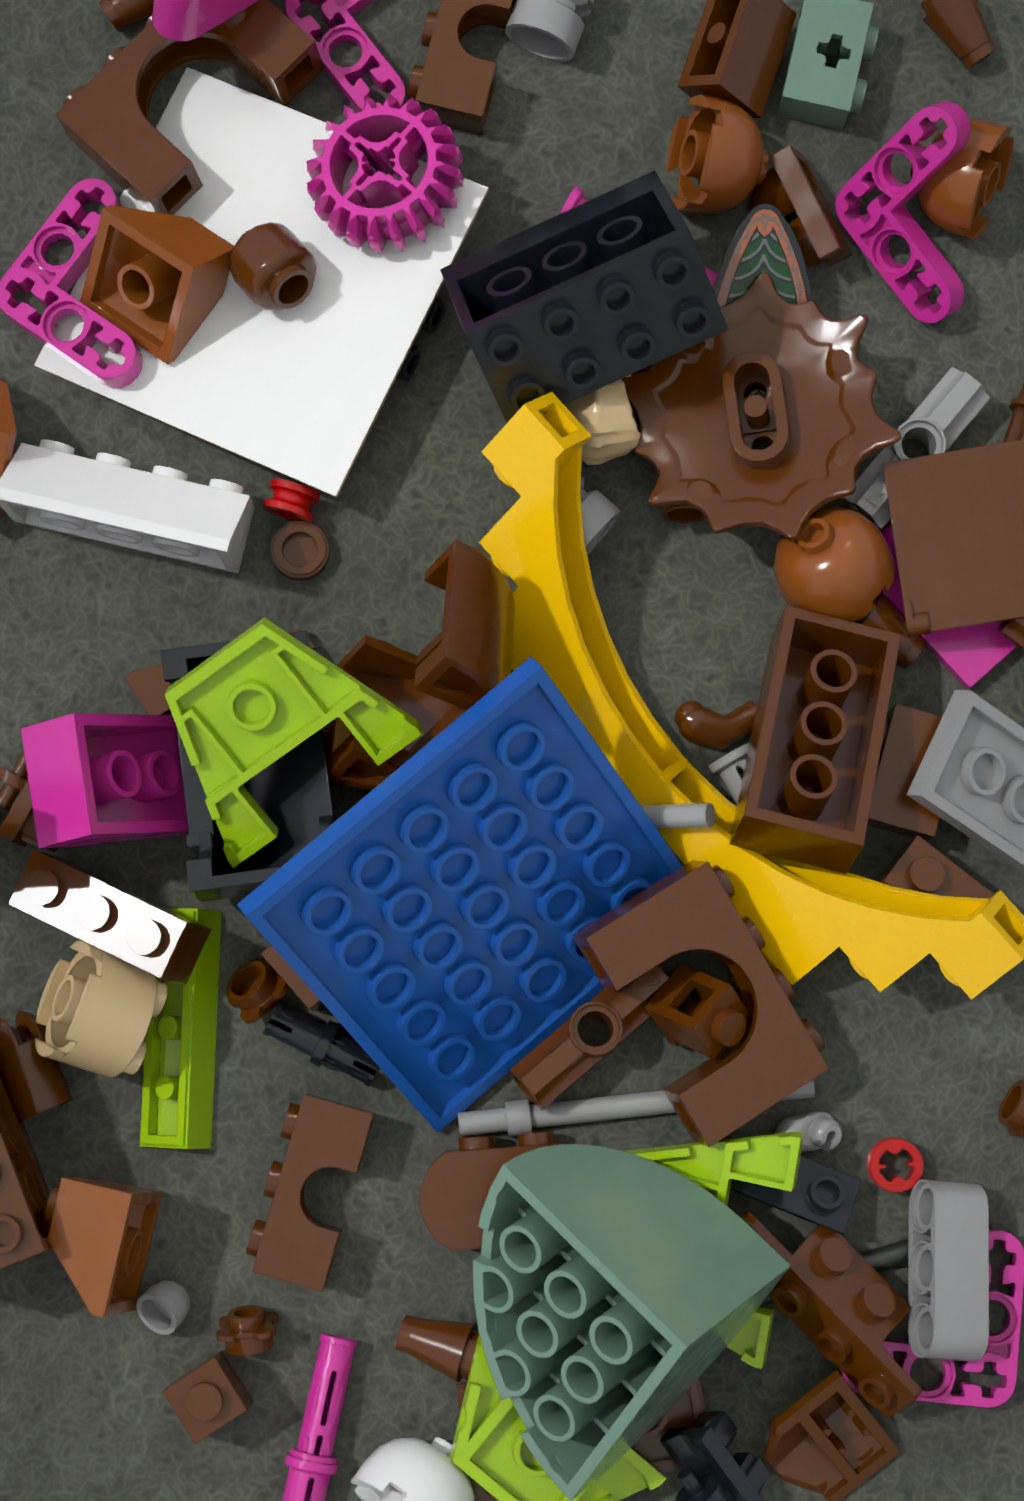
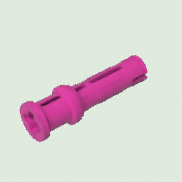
(312, 1469)

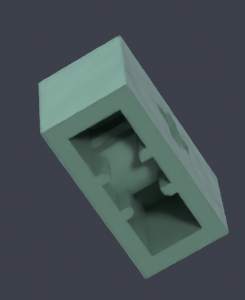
(821, 92)

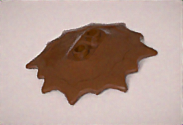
(814, 415)

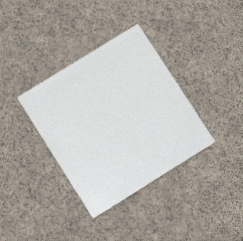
(299, 380)

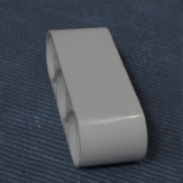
(948, 1270)

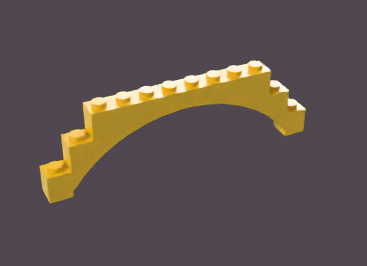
(795, 905)

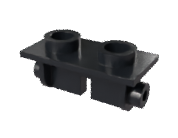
(819, 1195)

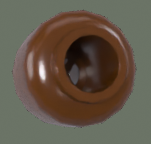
(273, 267)

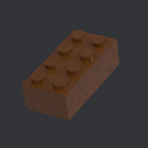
(816, 740)

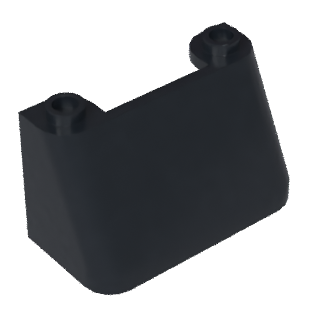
(289, 791)

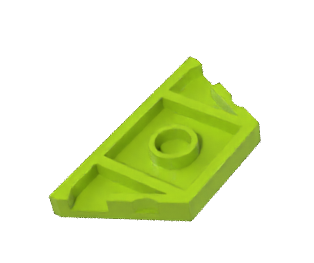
(496, 1457)

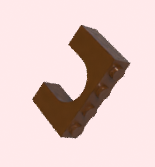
(112, 110)
(696, 912)

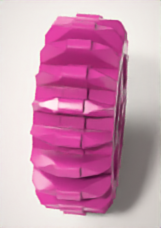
(392, 143)

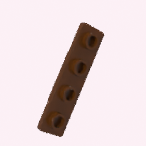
(844, 1312)

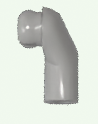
(818, 1128)

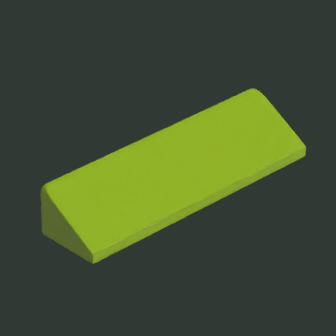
(187, 1053)

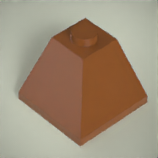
(155, 276)
(103, 1239)

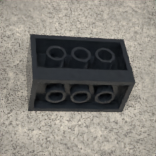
(585, 297)

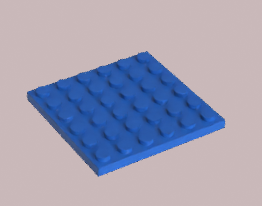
(455, 893)

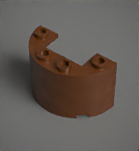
(446, 676)

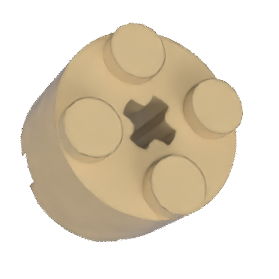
(98, 1012)

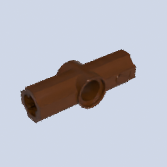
(563, 1055)

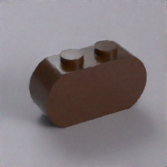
(460, 1182)

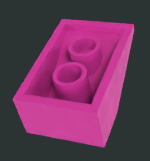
(104, 779)

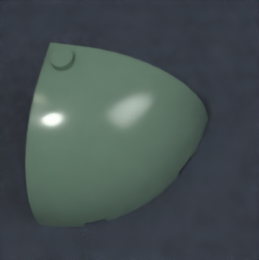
(607, 1297)

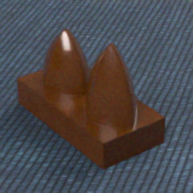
(793, 189)

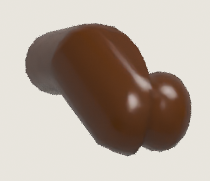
(714, 729)

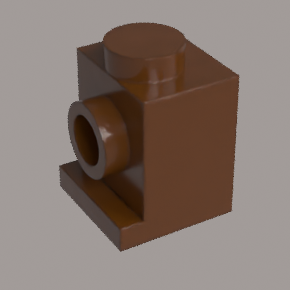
(710, 1022)

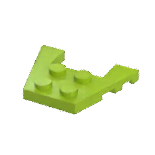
(259, 704)
(758, 1160)

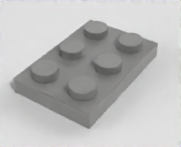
(976, 776)

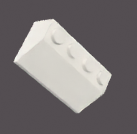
(127, 505)

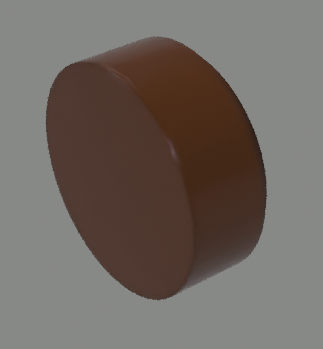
(300, 550)

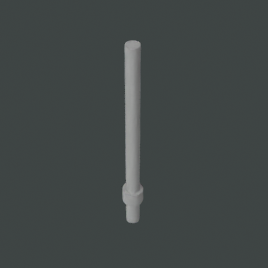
(521, 1117)

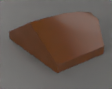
(828, 1441)

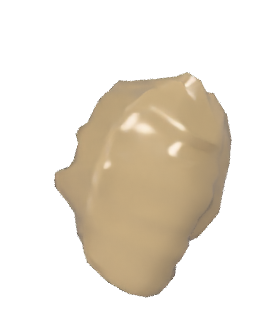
(609, 421)

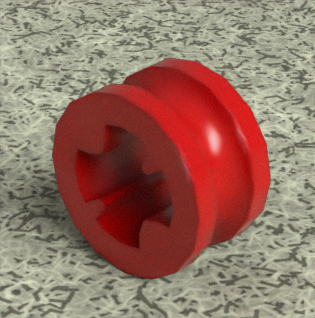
(291, 500)
(894, 1146)

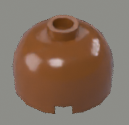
(721, 149)
(968, 180)
(835, 564)

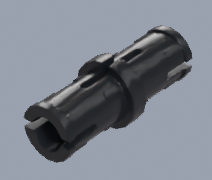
(321, 1042)

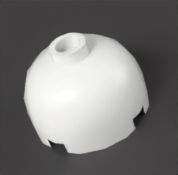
(412, 1472)

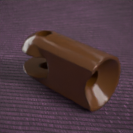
(30, 1079)

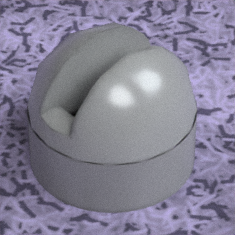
(164, 1306)

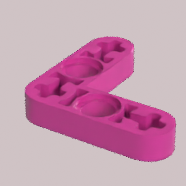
(342, 11)
(890, 217)
(51, 288)
(1001, 1347)

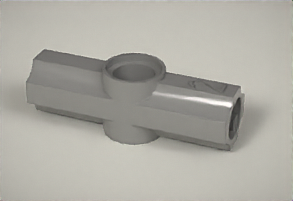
(935, 423)

